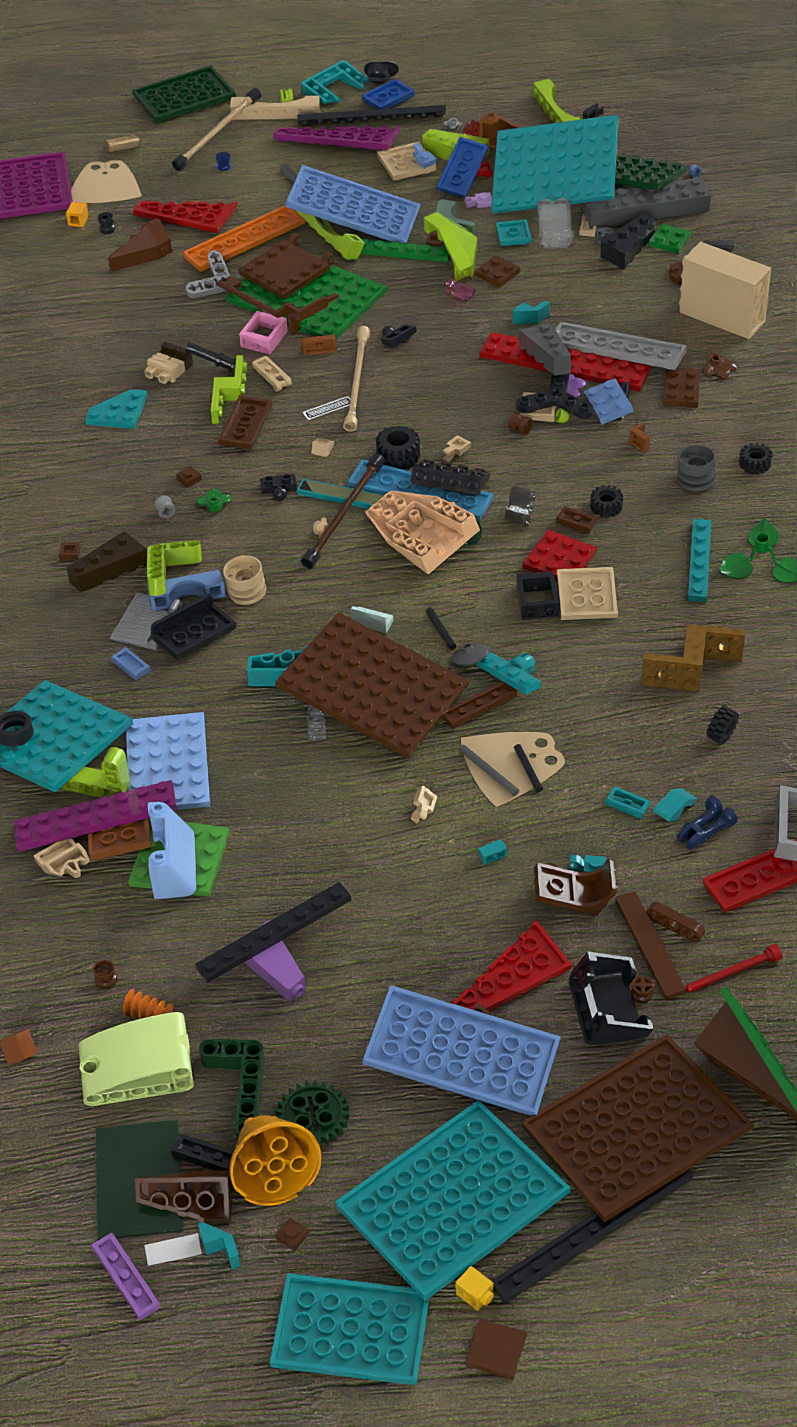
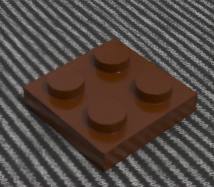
(497, 271)

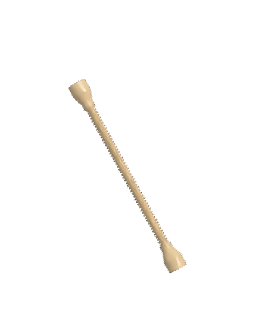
(350, 420)

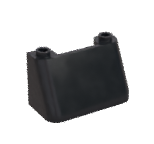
(605, 999)

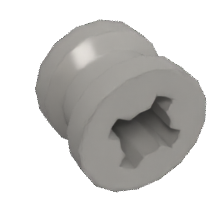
(164, 507)

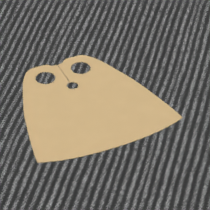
(95, 187)
(499, 753)

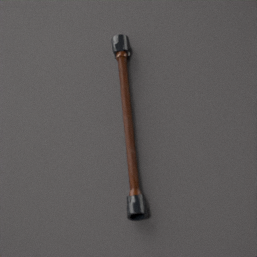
(312, 556)

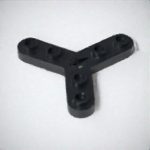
(547, 399)

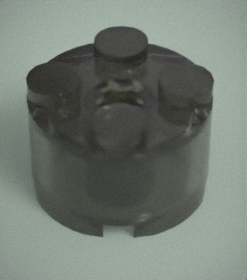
(520, 505)

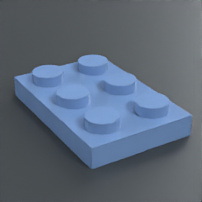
(608, 401)

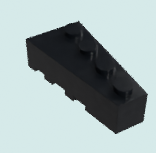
(627, 241)

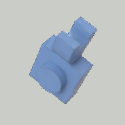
(424, 159)

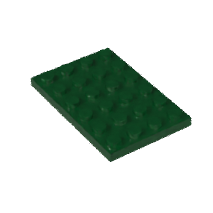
(183, 94)
(646, 172)

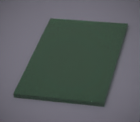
(120, 1158)

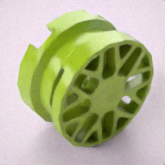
(286, 95)

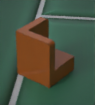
(18, 1046)

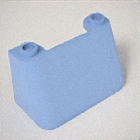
(174, 868)

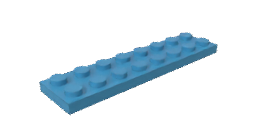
(400, 480)

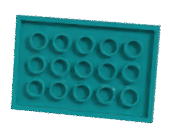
(350, 1329)

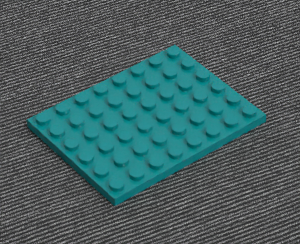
(555, 162)
(452, 1199)

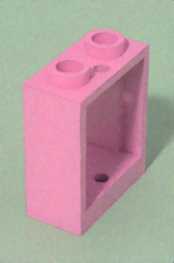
(266, 344)

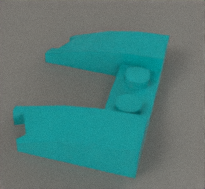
(342, 70)

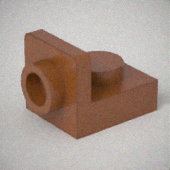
(639, 438)

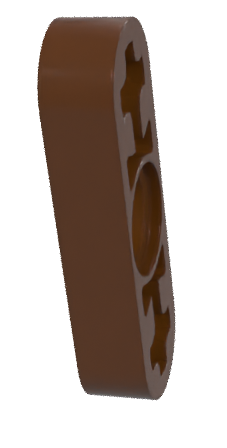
(668, 917)

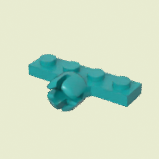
(514, 672)

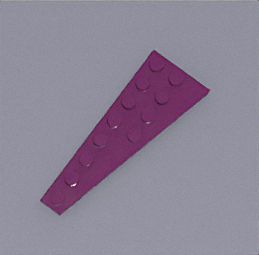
(341, 136)

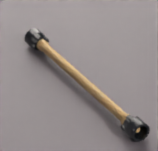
(181, 161)

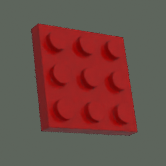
(558, 552)

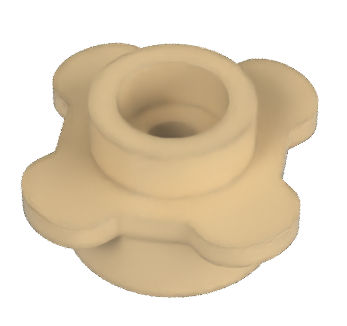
(320, 527)

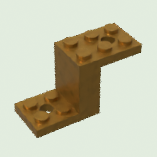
(686, 671)

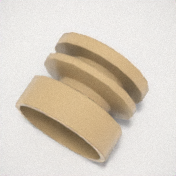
(245, 580)

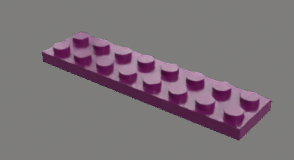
(91, 816)

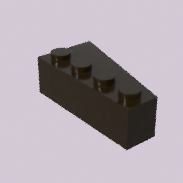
(107, 561)

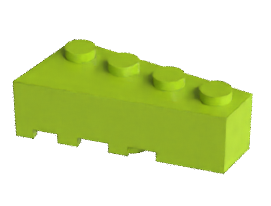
(443, 143)

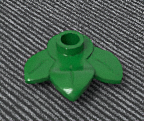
(213, 500)

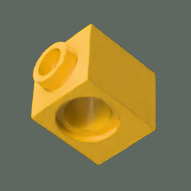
(474, 1288)

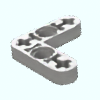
(212, 281)

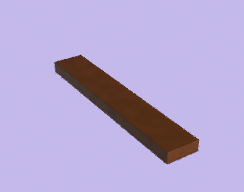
(650, 945)

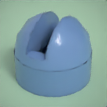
(694, 173)

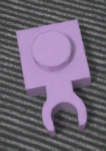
(480, 200)

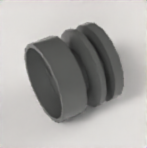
(696, 467)

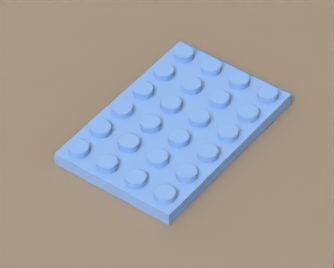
(170, 750)

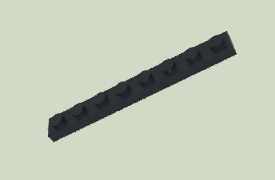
(273, 932)

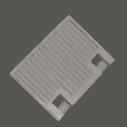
(137, 620)

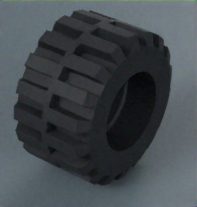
(398, 446)

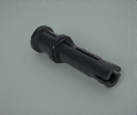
(191, 348)

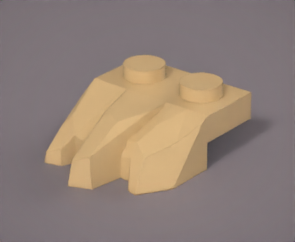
(62, 858)

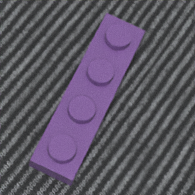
(126, 1276)

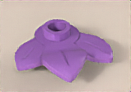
(574, 385)

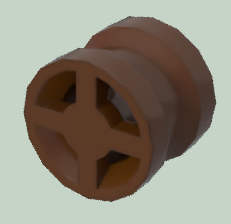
(646, 985)

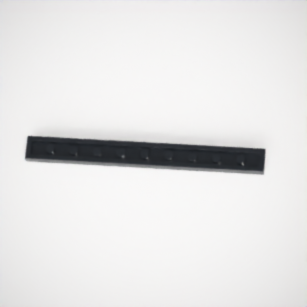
(377, 114)
(574, 1243)

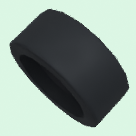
(18, 737)

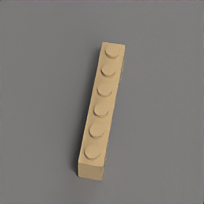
(283, 110)

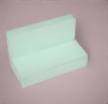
(372, 619)

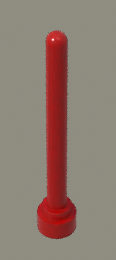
(771, 954)

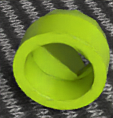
(561, 416)

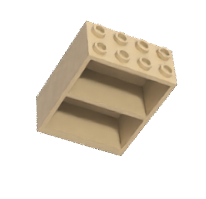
(724, 290)

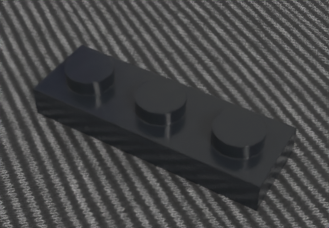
(202, 1153)

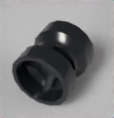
(106, 223)

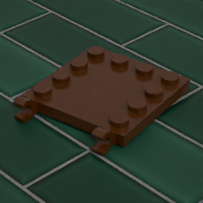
(285, 268)

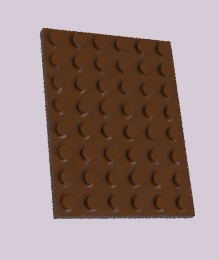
(372, 684)
(636, 1127)

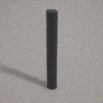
(441, 629)
(528, 768)

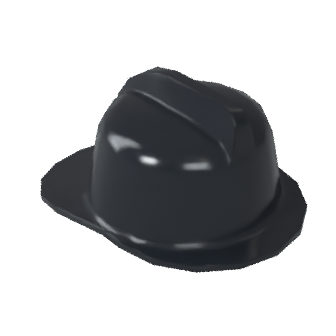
(380, 71)

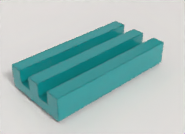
(626, 804)

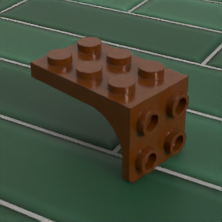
(576, 890)

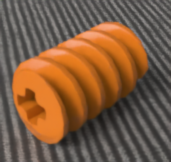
(143, 1008)

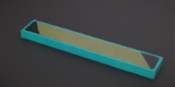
(336, 493)

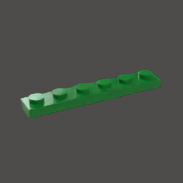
(404, 250)

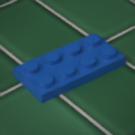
(462, 167)

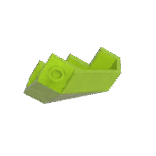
(458, 241)

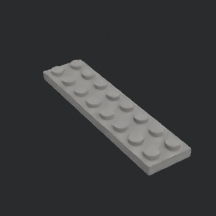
(621, 345)

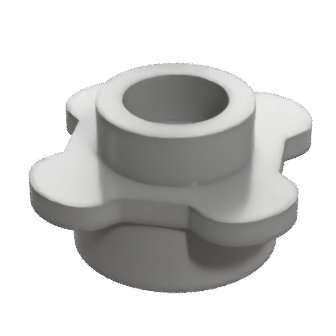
(452, 124)

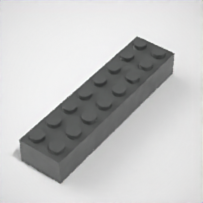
(672, 200)

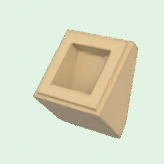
(322, 447)

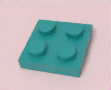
(513, 232)

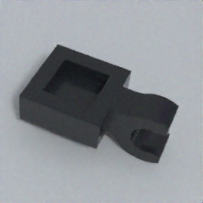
(593, 112)

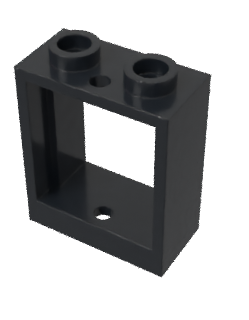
(537, 582)

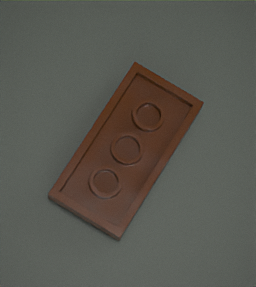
(245, 422)

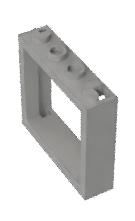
(782, 846)

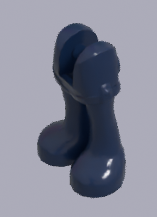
(714, 809)

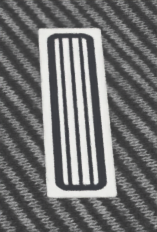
(327, 408)

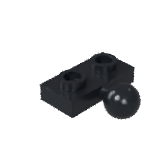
(393, 337)
(278, 485)

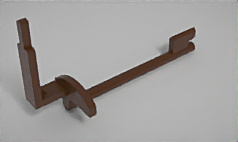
(294, 314)

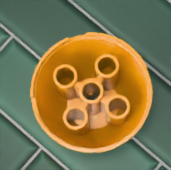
(273, 1160)

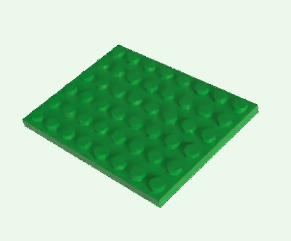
(354, 299)

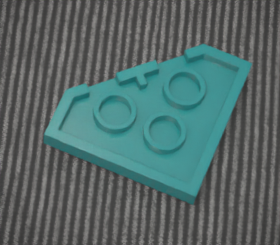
(119, 411)

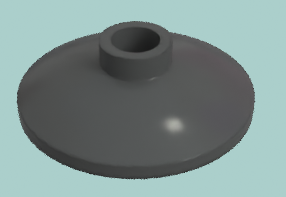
(470, 654)

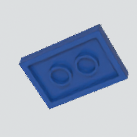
(388, 95)

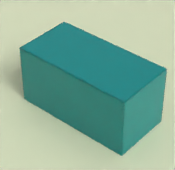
(492, 852)

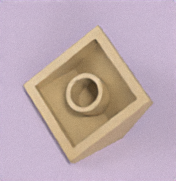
(123, 143)

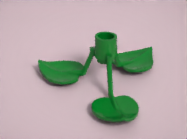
(762, 539)

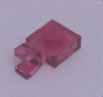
(461, 291)

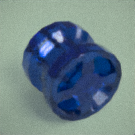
(223, 161)

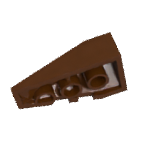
(146, 246)
(191, 1194)

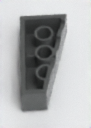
(546, 348)

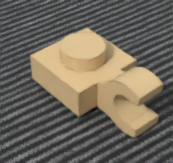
(455, 446)
(425, 803)

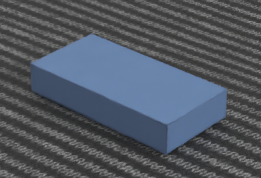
(130, 663)

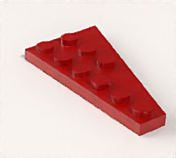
(189, 214)
(517, 970)

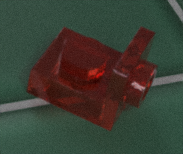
(472, 128)

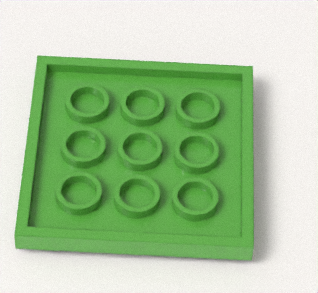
(209, 849)

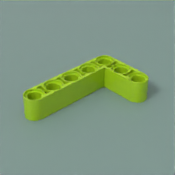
(169, 555)
(105, 782)

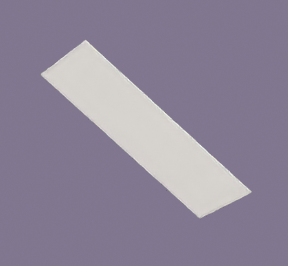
(173, 1249)

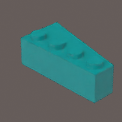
(268, 667)

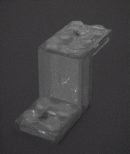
(554, 224)

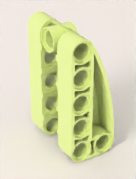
(136, 1060)

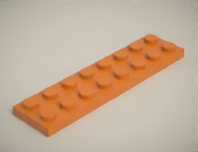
(245, 236)

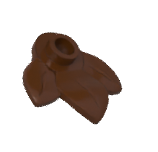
(718, 366)

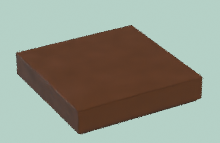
(496, 1349)

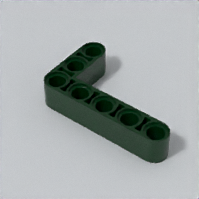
(242, 1060)

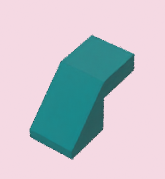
(528, 315)
(673, 804)
(217, 1240)

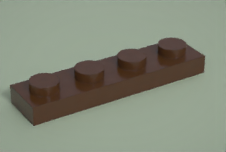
(479, 704)

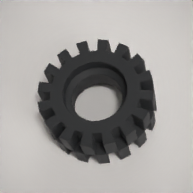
(758, 465)
(606, 508)
(722, 725)

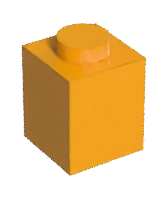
(77, 214)

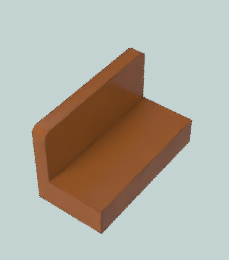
(318, 344)

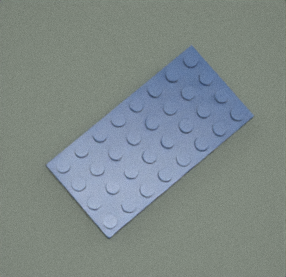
(353, 205)
(462, 1050)

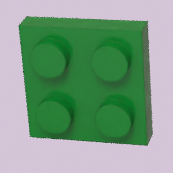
(670, 238)

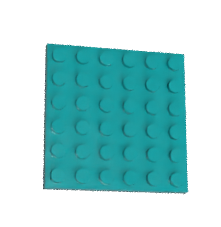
(65, 735)

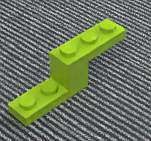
(228, 389)

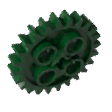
(333, 1110)

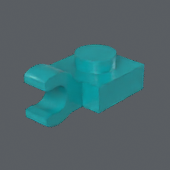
(589, 864)

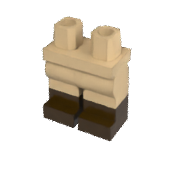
(168, 363)

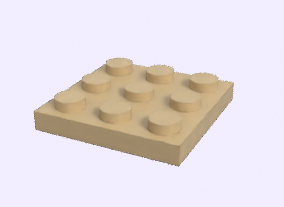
(401, 162)
(587, 593)

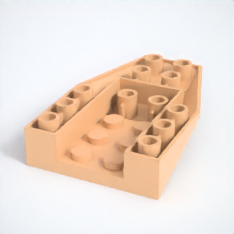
(422, 526)

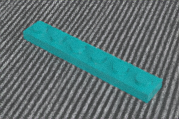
(699, 560)

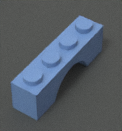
(196, 584)

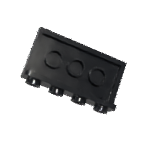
(449, 477)
(191, 627)

